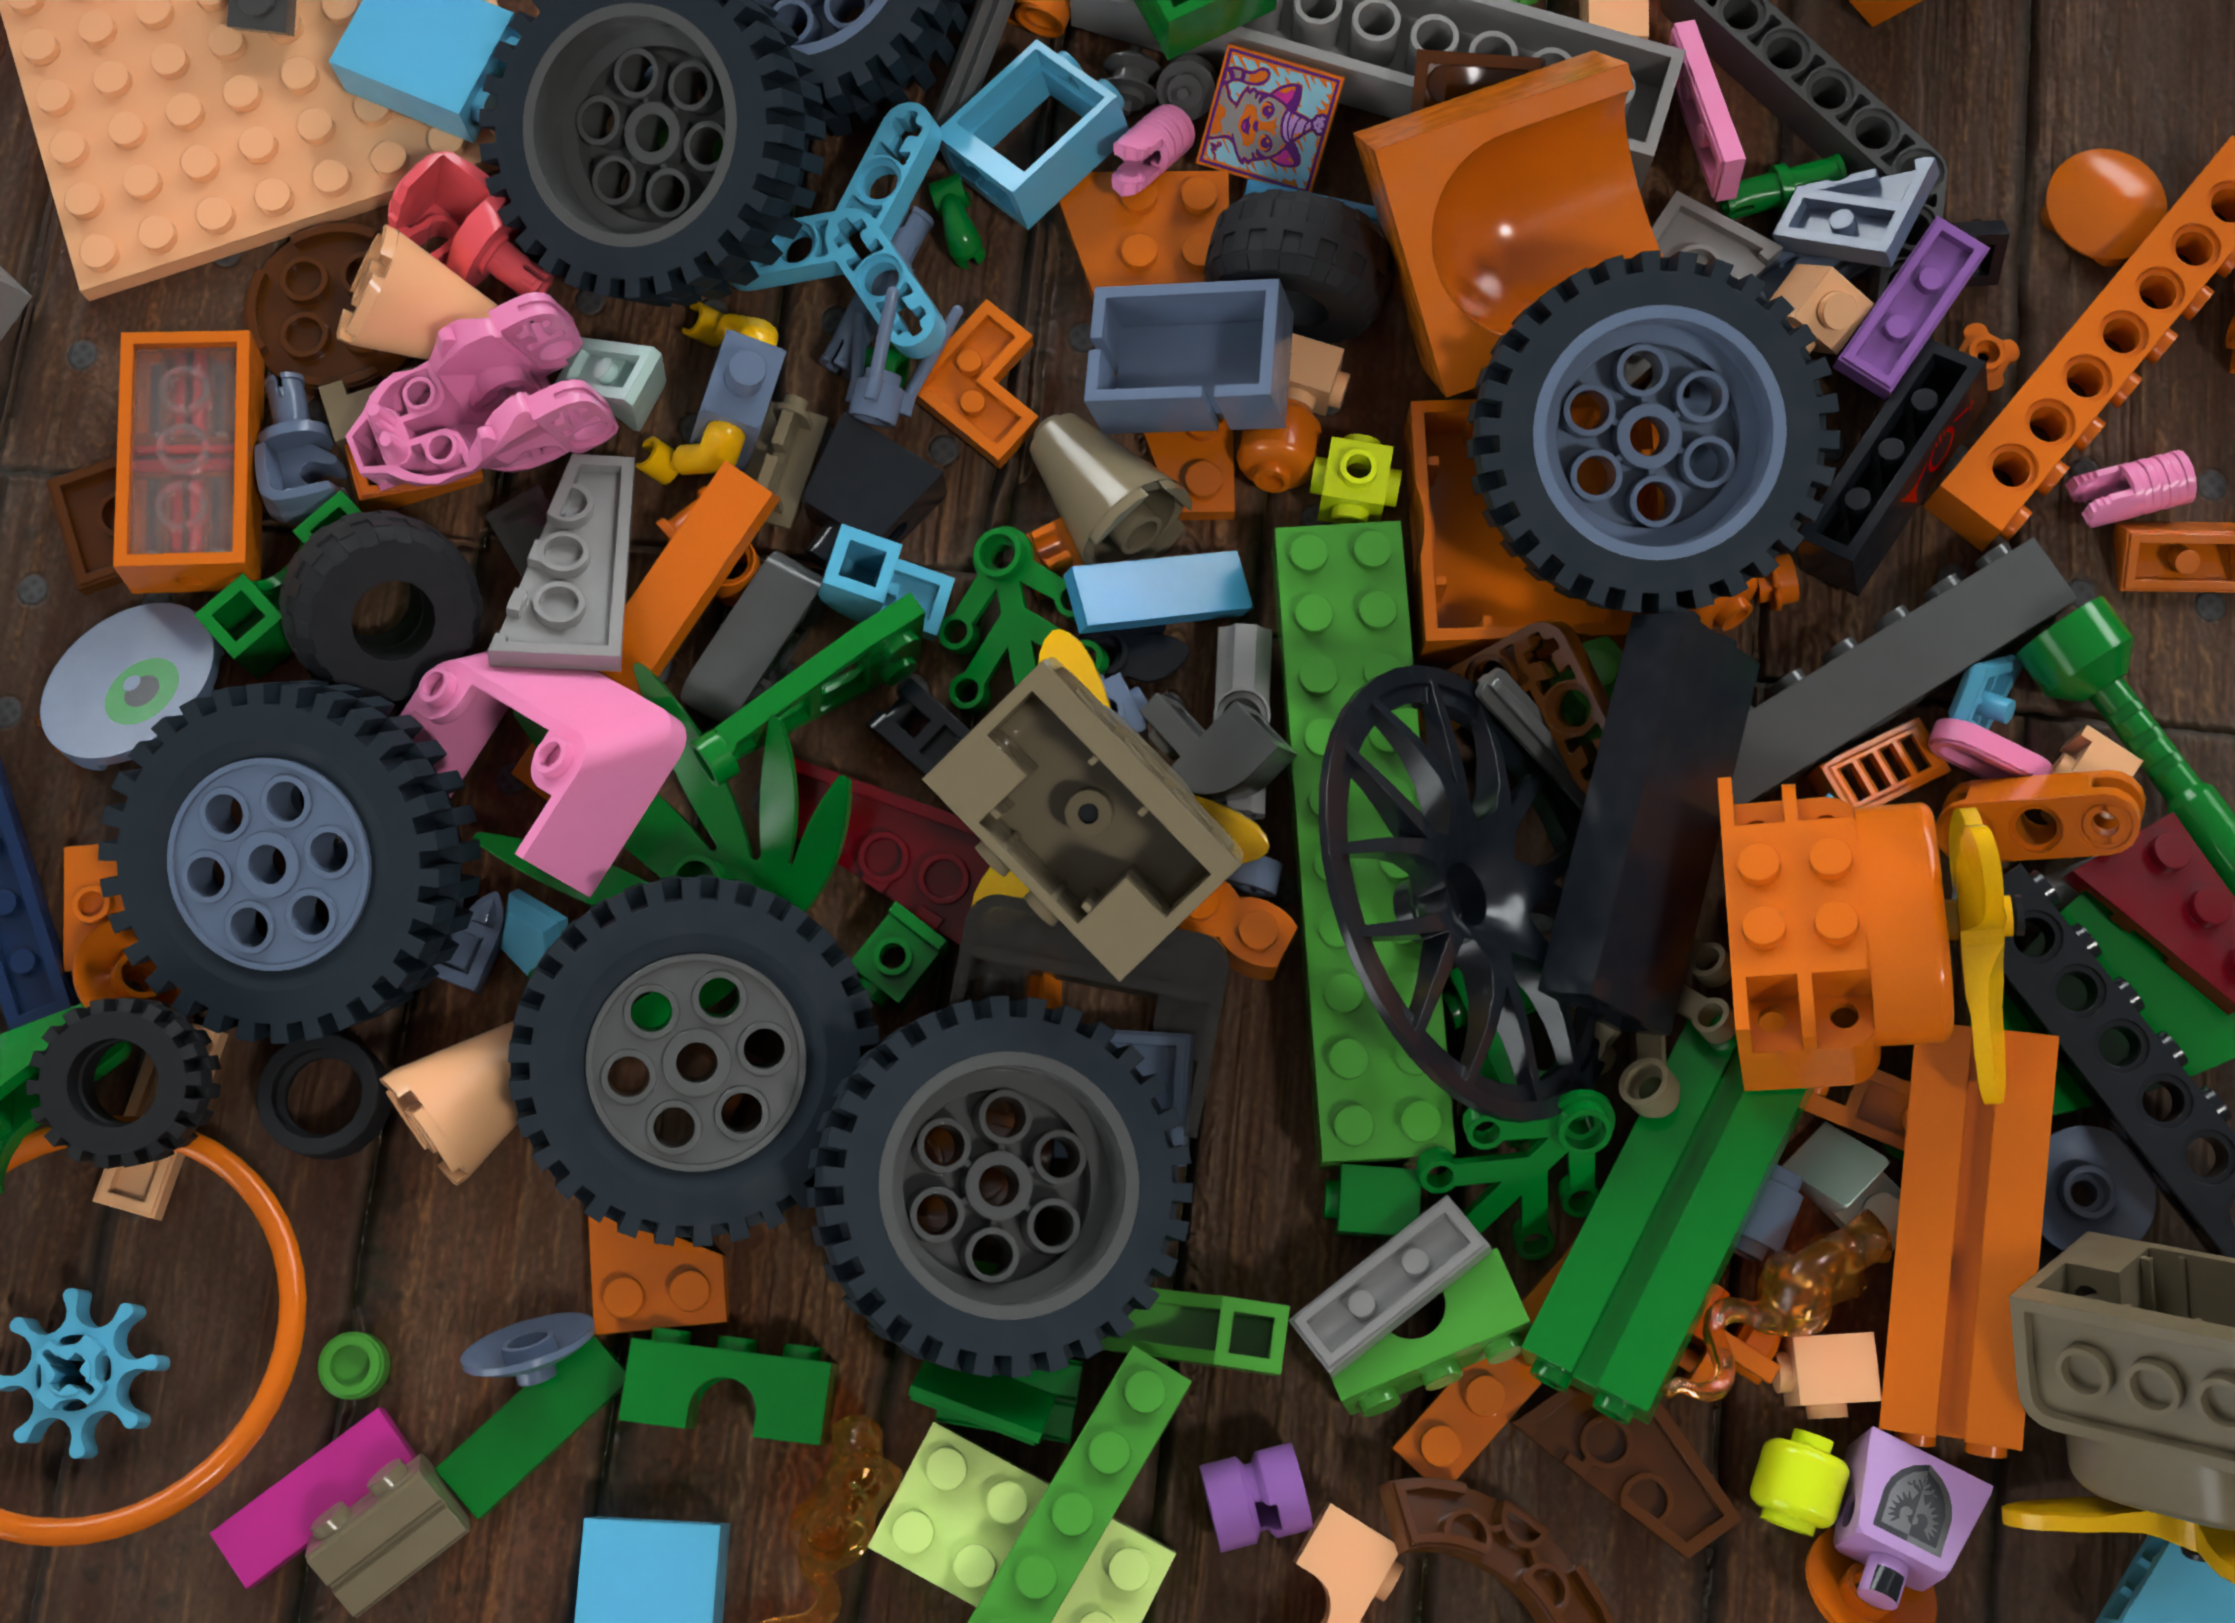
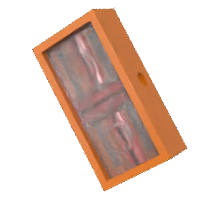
(187, 460)

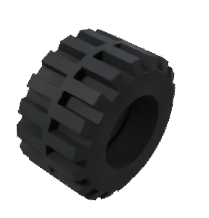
(69, 1091)

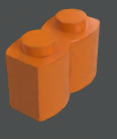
(1248, 927)

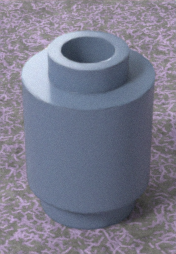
(1772, 1216)

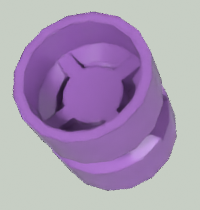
(1256, 1497)

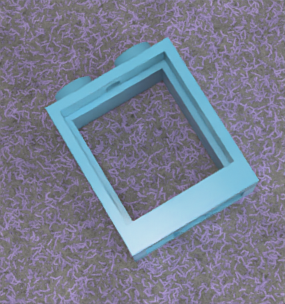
(1005, 104)

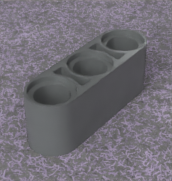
(755, 639)

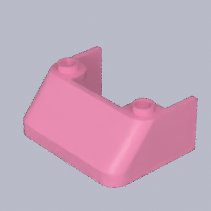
(597, 761)

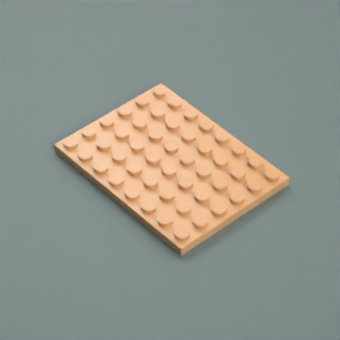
(199, 136)

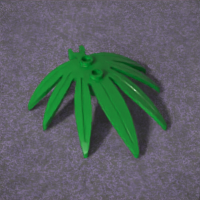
(674, 847)

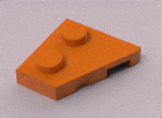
(653, 1283)

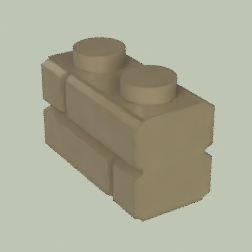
(386, 1533)

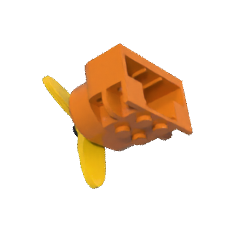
(1850, 934)

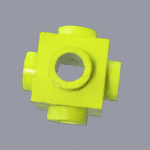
(1355, 480)

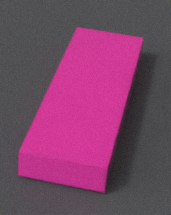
(279, 1520)

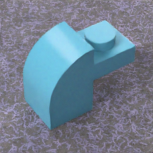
(868, 577)

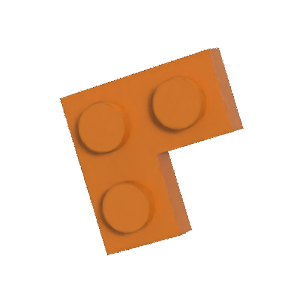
(965, 386)

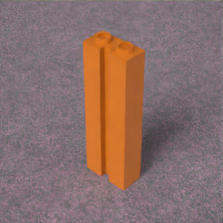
(1966, 1242)

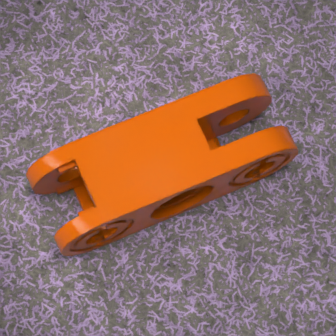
(2091, 810)

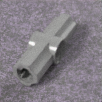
(1244, 677)

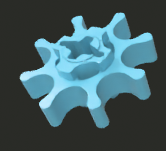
(107, 1368)

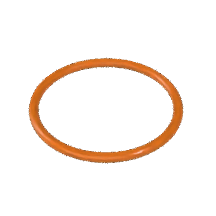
(268, 1398)

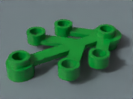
(1016, 627)
(1527, 1172)

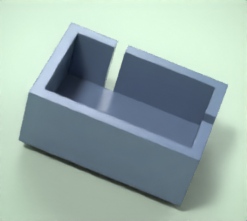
(1190, 356)

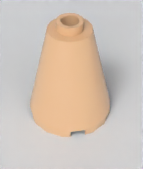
(406, 298)
(458, 1100)

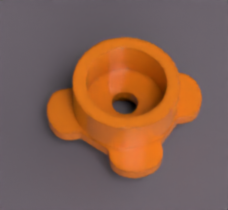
(1999, 352)

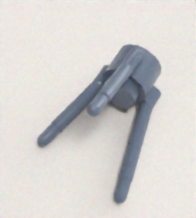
(875, 392)

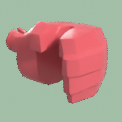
(452, 200)

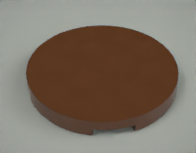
(298, 305)

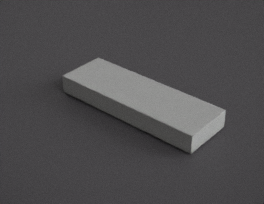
(1390, 1286)

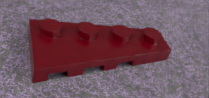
(903, 849)

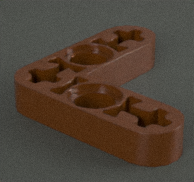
(1520, 660)

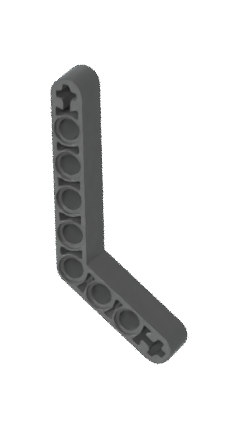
(1791, 97)

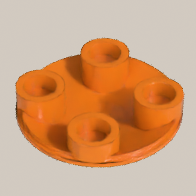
(2103, 204)

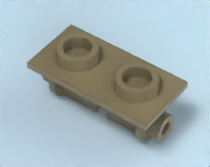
(786, 455)

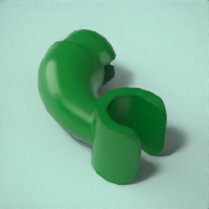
(959, 231)

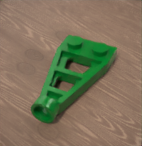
(882, 652)

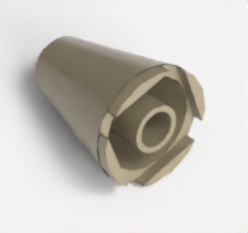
(1106, 493)

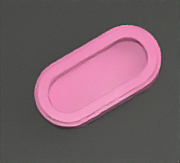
(1983, 751)

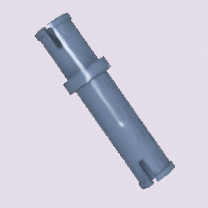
(907, 241)

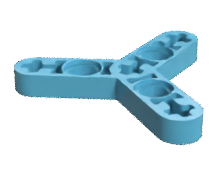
(877, 224)

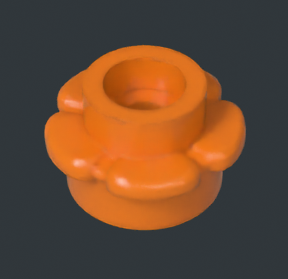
(1779, 586)

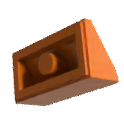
(2175, 556)

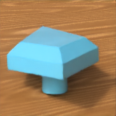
(1985, 690)
(529, 929)

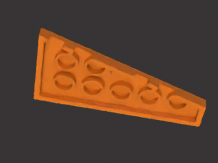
(1150, 241)

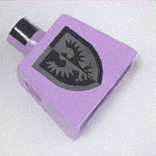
(1904, 1516)

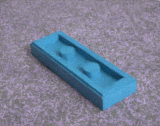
(1157, 591)

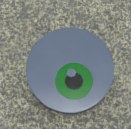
(126, 680)

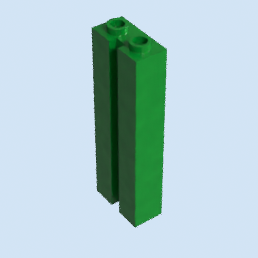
(1661, 1234)

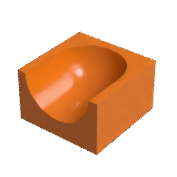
(1503, 203)

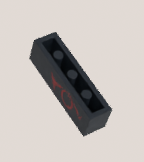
(1894, 466)

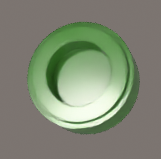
(354, 1365)

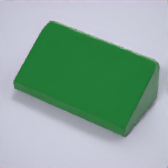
(986, 1401)

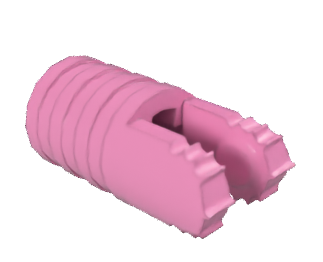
(1151, 148)
(2134, 488)

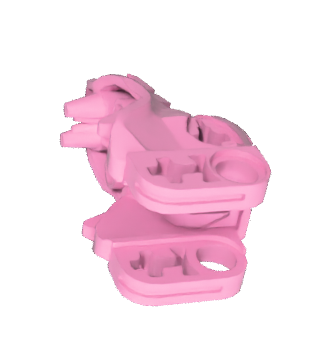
(483, 401)

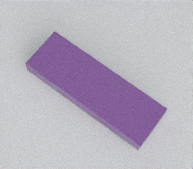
(1911, 307)

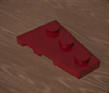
(2173, 901)

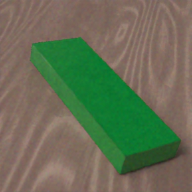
(532, 1428)

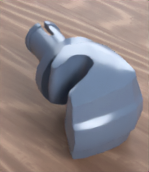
(294, 455)

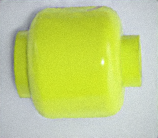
(1799, 1482)

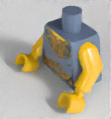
(733, 399)

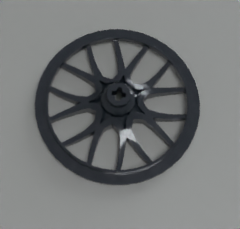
(1463, 890)

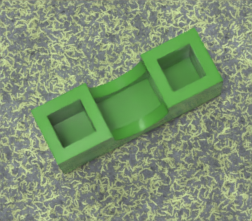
(1479, 1323)

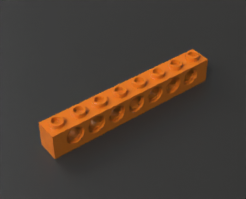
(1971, 496)

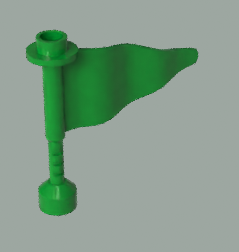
(2086, 661)

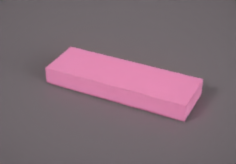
(1707, 115)

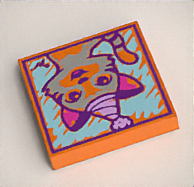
(1270, 118)

